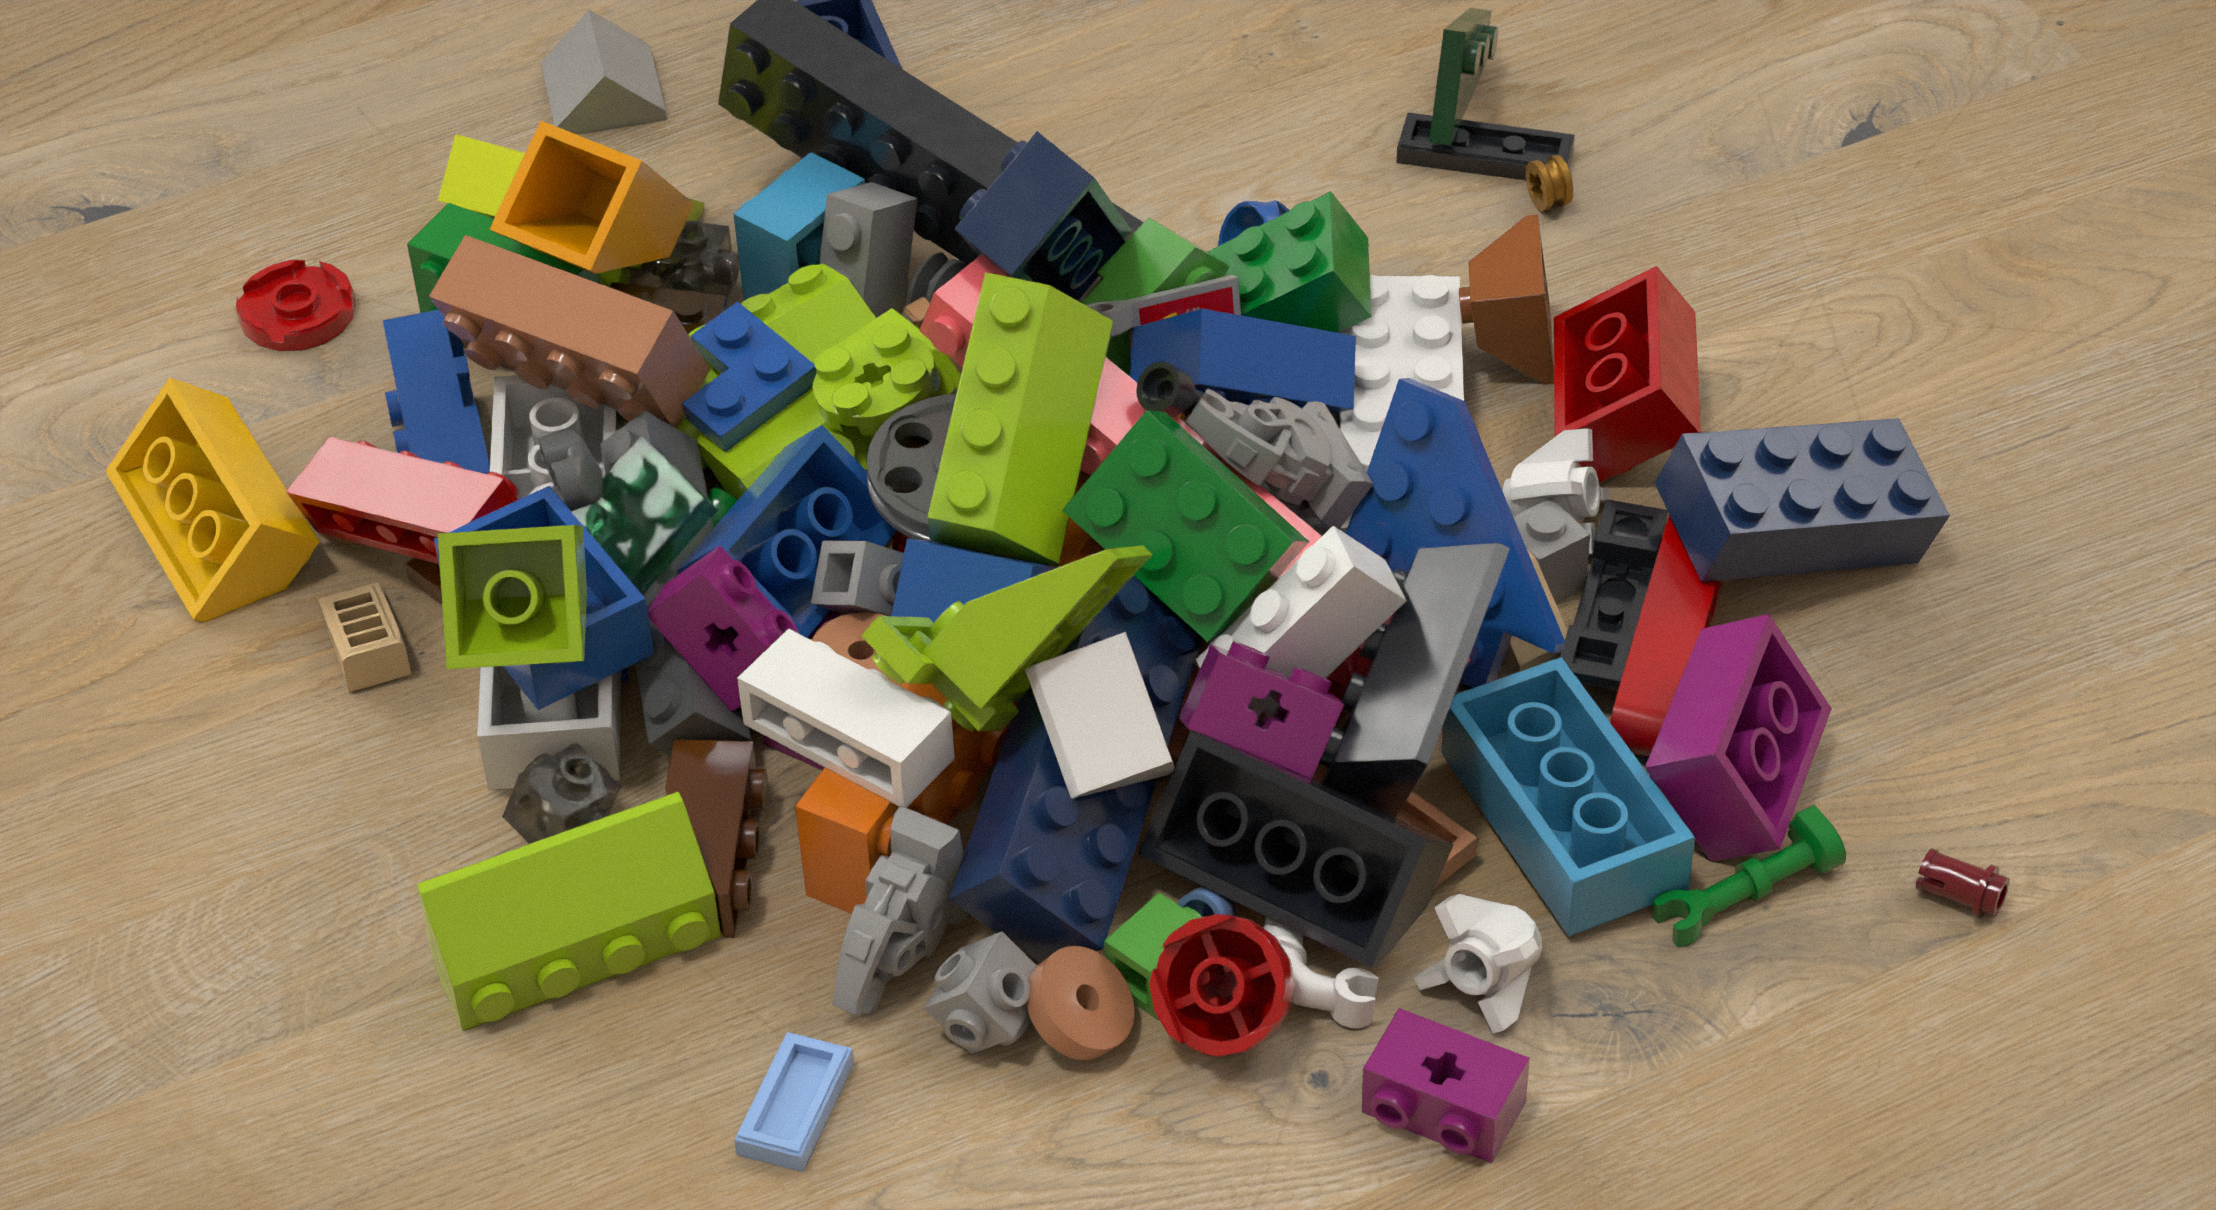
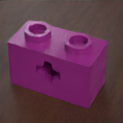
(718, 621)
(1288, 738)
(1445, 1085)

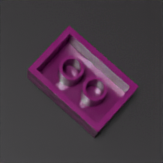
(1739, 738)

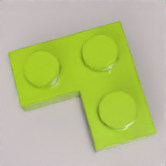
(900, 657)

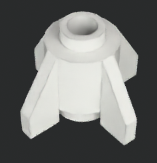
(1557, 475)
(1487, 955)

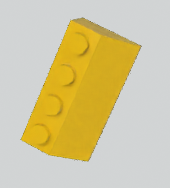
(209, 502)

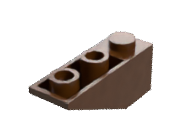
(721, 797)

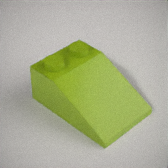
(1003, 633)

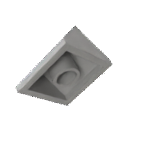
(601, 79)

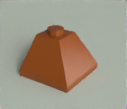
(1512, 301)

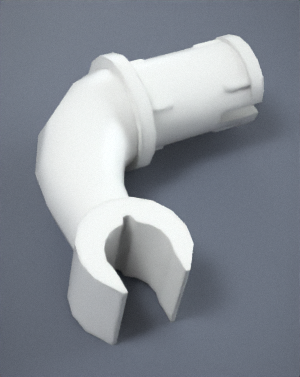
(1347, 997)

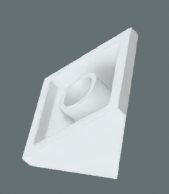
(1100, 717)

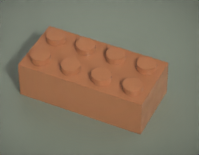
(568, 333)

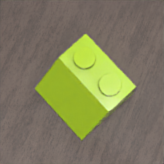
(513, 596)

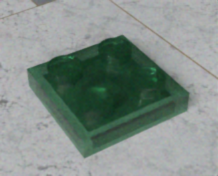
(645, 514)

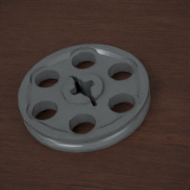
(892, 462)

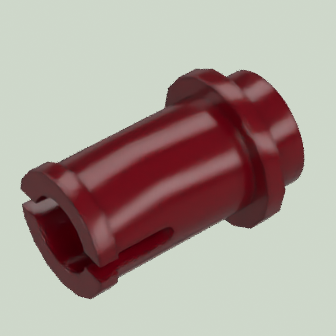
(1963, 883)

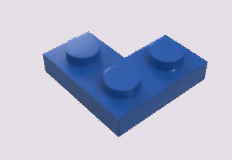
(756, 377)

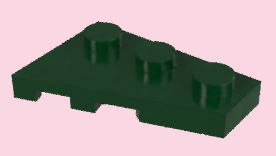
(1463, 56)

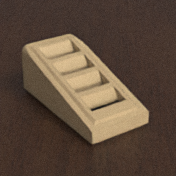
(365, 636)

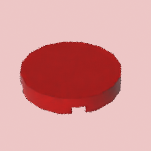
(295, 305)

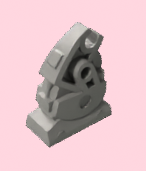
(1287, 447)
(903, 910)

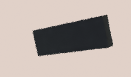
(1481, 147)

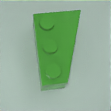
(1147, 264)

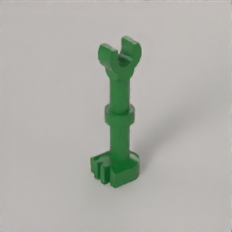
(1813, 845)

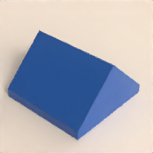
(942, 574)

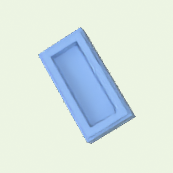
(794, 1101)

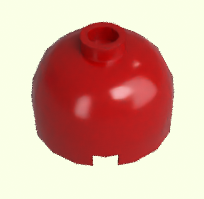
(1222, 985)

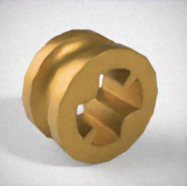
(1549, 183)

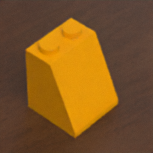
(590, 204)

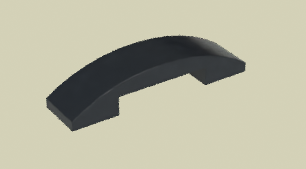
(1614, 592)

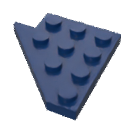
(1441, 491)

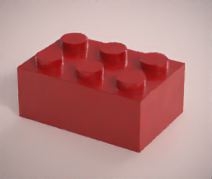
(1628, 372)

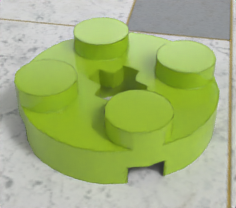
(847, 371)

